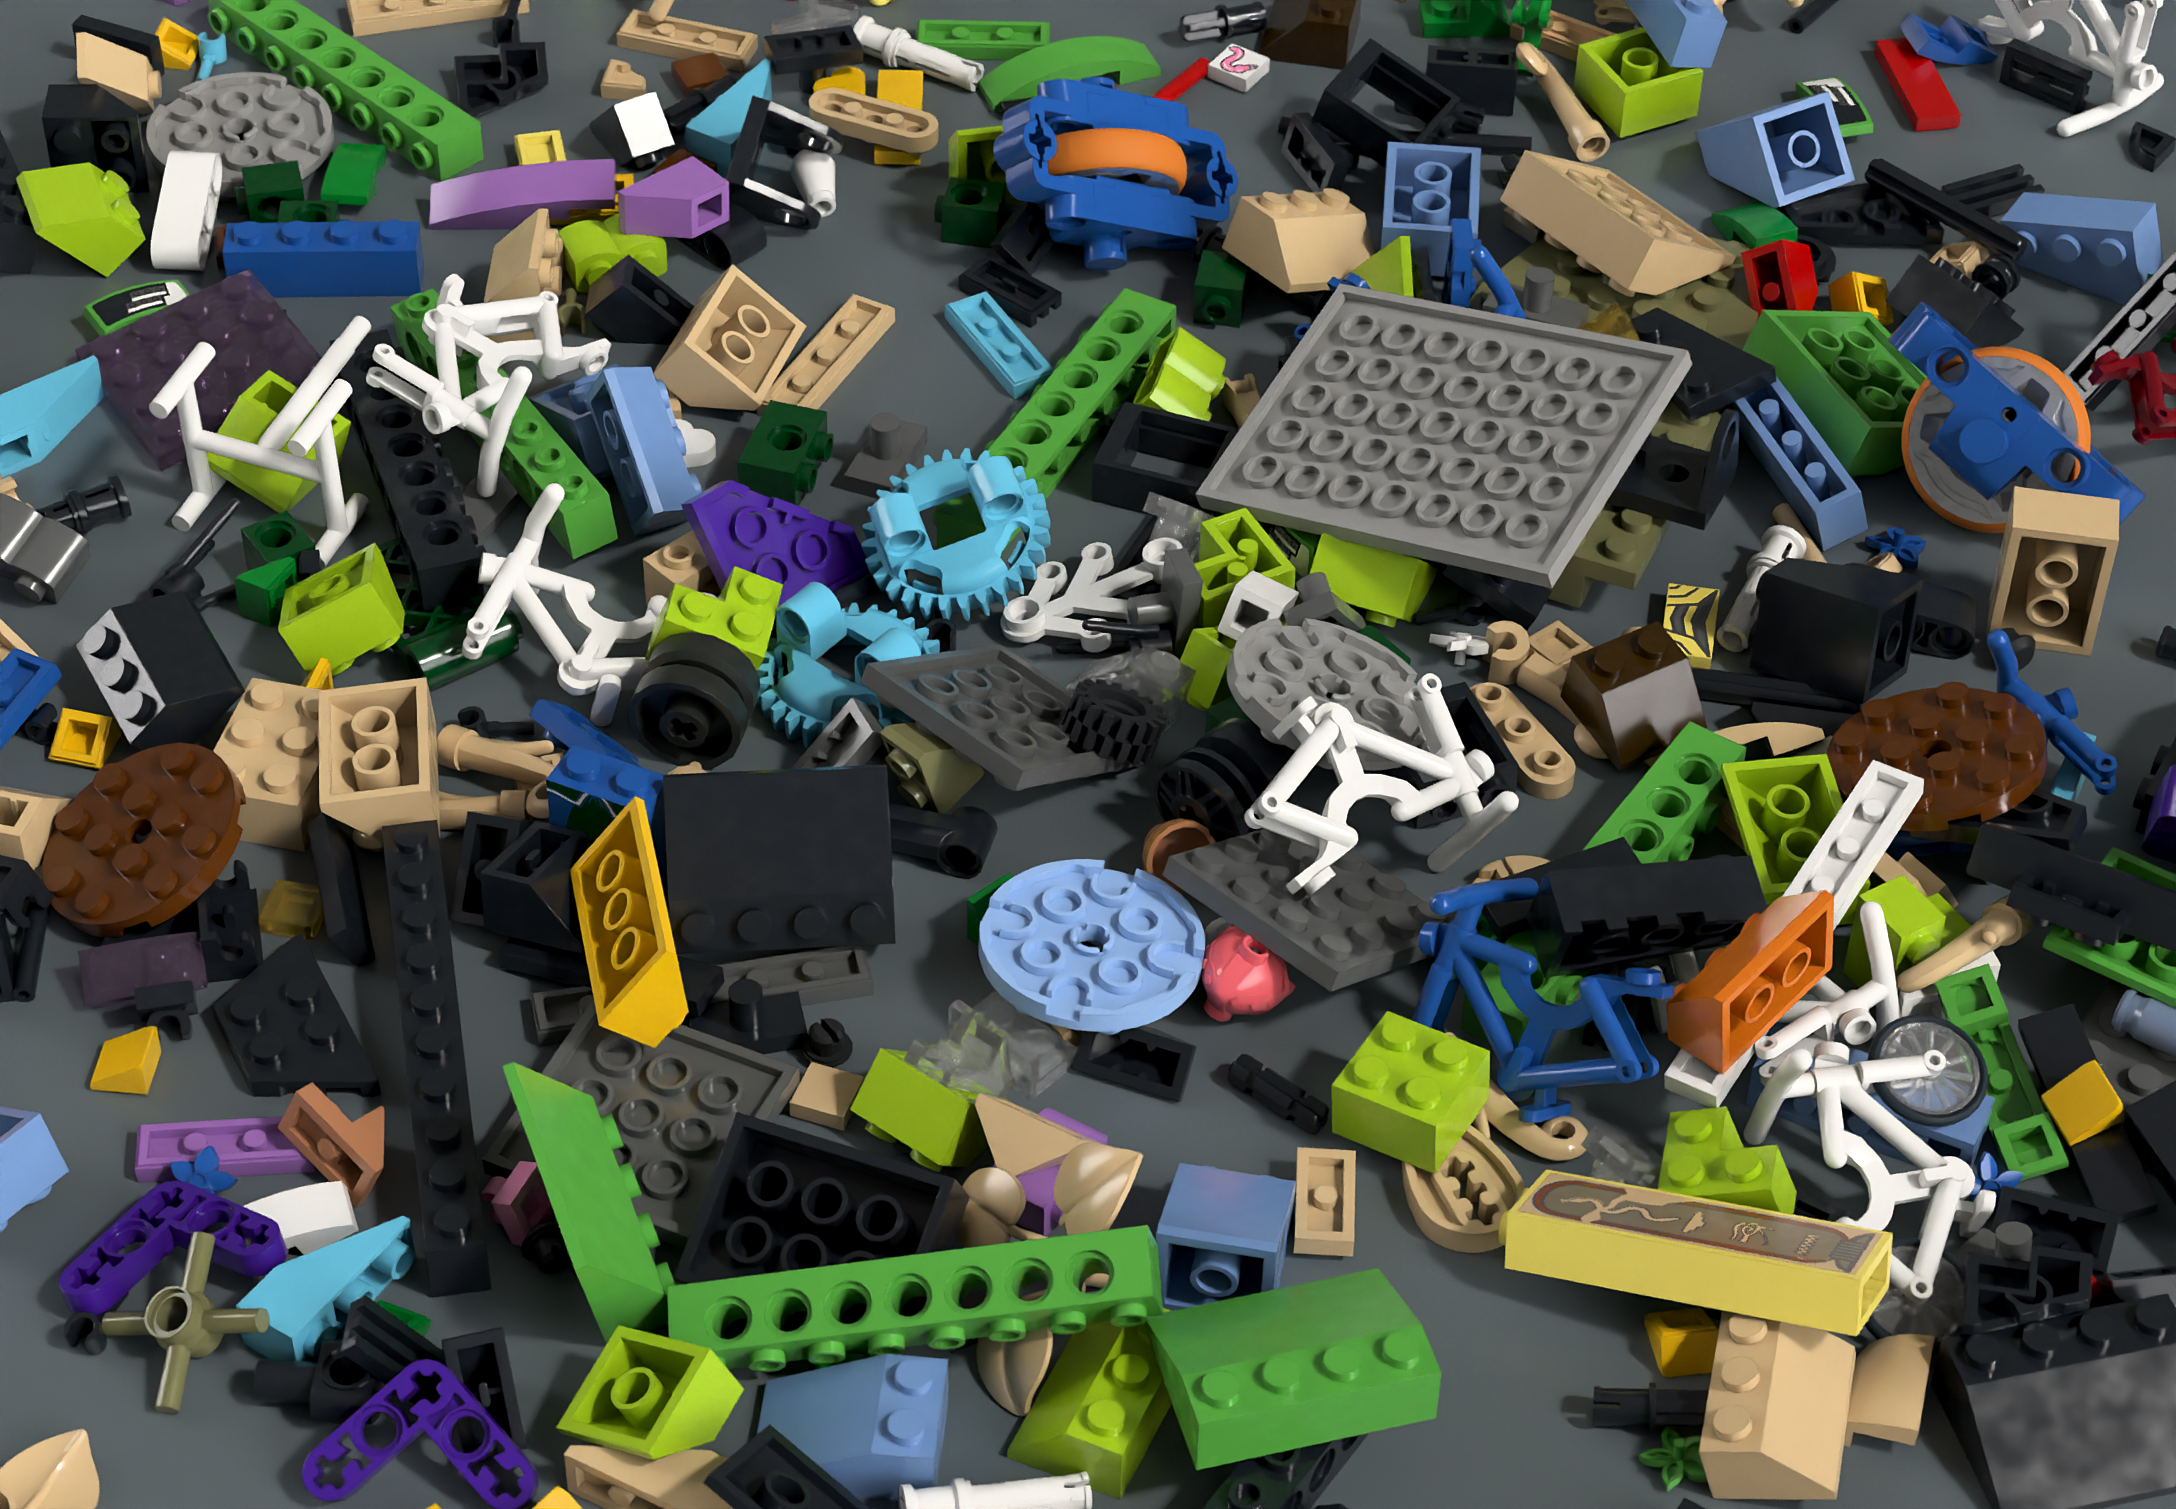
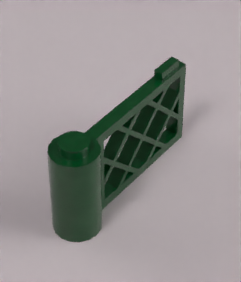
(439, 648)

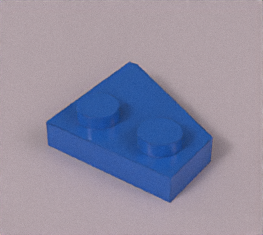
(1458, 280)

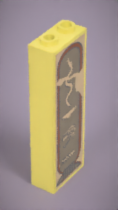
(1698, 1251)

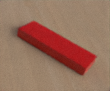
(1917, 86)

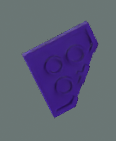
(772, 540)

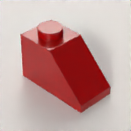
(1780, 276)

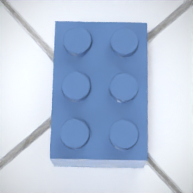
(1425, 191)

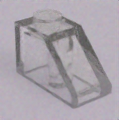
(1147, 671)

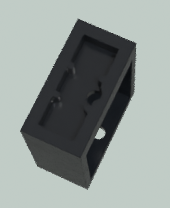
(1396, 81)
(1161, 435)
(1475, 733)

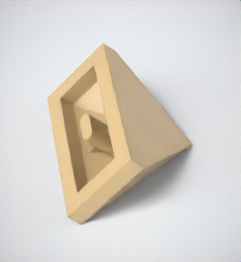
(1022, 1139)

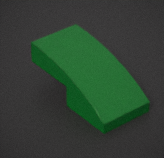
(353, 173)
(1754, 225)

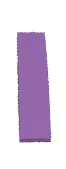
(514, 193)

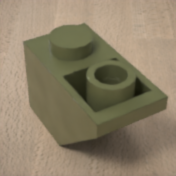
(927, 768)

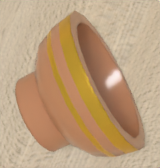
(1171, 839)

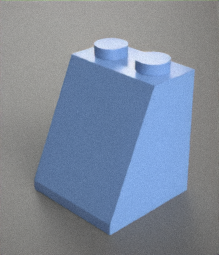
(1779, 151)
(1222, 1235)

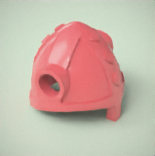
(1241, 979)

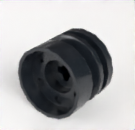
(1220, 778)

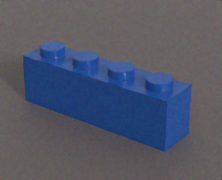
(328, 257)

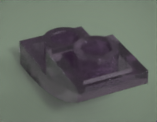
(115, 969)

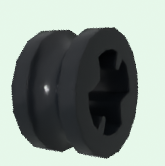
(2004, 269)

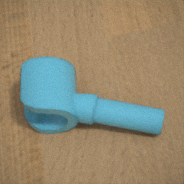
(211, 53)

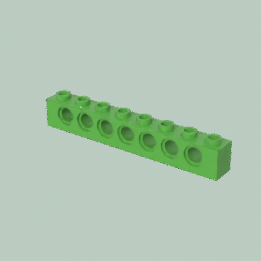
(353, 82)
(1068, 407)
(532, 450)
(1660, 823)
(1128, 1255)

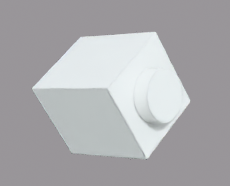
(1254, 601)

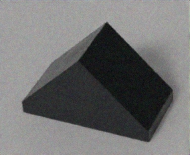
(485, 1369)

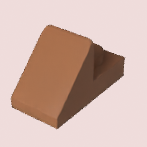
(335, 1144)

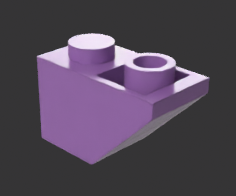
(675, 202)

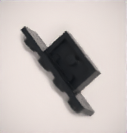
(2073, 890)

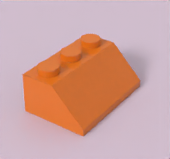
(1753, 979)

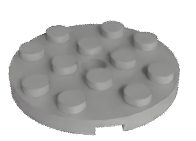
(276, 118)
(1284, 665)

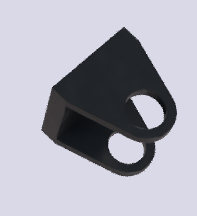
(783, 127)
(1699, 474)

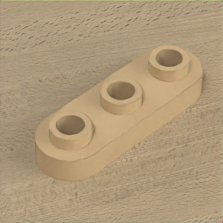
(875, 120)
(1544, 765)

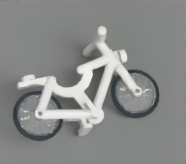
(1929, 1077)

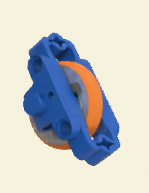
(1113, 168)
(1992, 425)

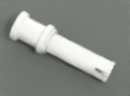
(898, 49)
(1743, 614)
(1036, 1493)

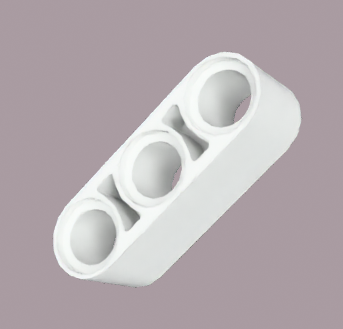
(186, 210)

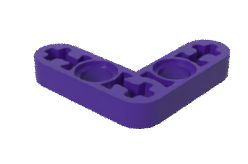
(163, 1221)
(437, 1421)

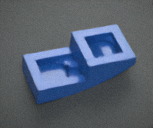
(1951, 43)

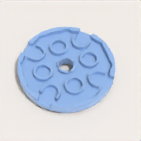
(1146, 933)

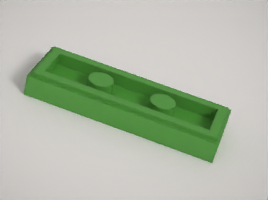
(983, 38)

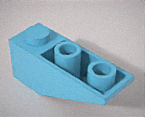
(718, 127)
(45, 412)
(313, 1293)

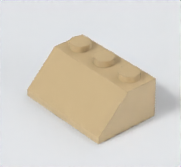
(1299, 238)
(730, 346)
(378, 755)
(1776, 1410)

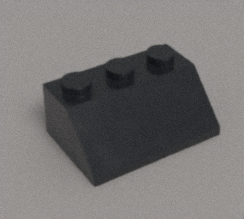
(160, 670)

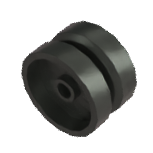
(694, 700)

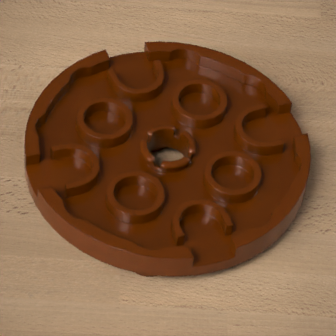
(1968, 745)
(112, 882)

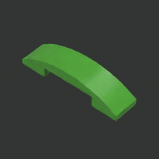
(1071, 60)
(2018, 1121)

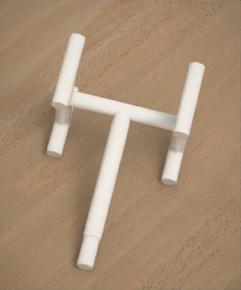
(315, 430)

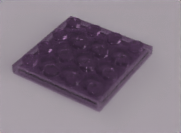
(248, 340)

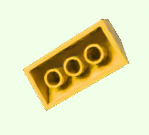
(628, 931)

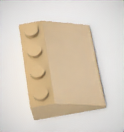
(1610, 225)

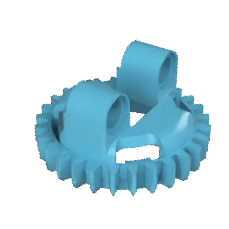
(969, 568)
(810, 692)

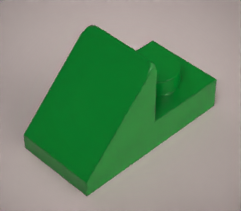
(1463, 18)

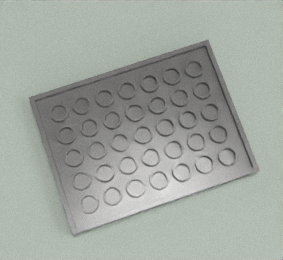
(1446, 433)

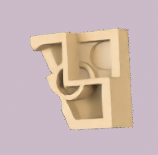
(1890, 1388)

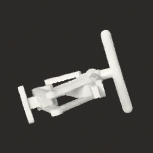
(2131, 79)
(463, 327)
(522, 579)
(1336, 734)
(1817, 1020)

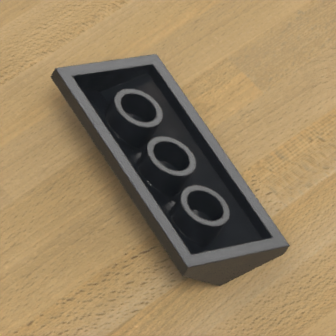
(777, 1475)

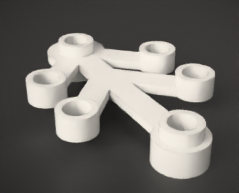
(1034, 616)

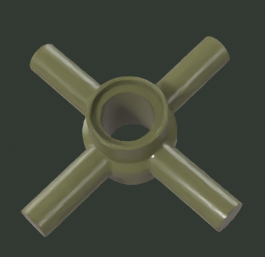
(185, 1322)

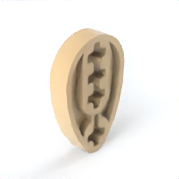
(1436, 1199)

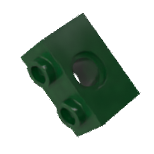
(786, 452)

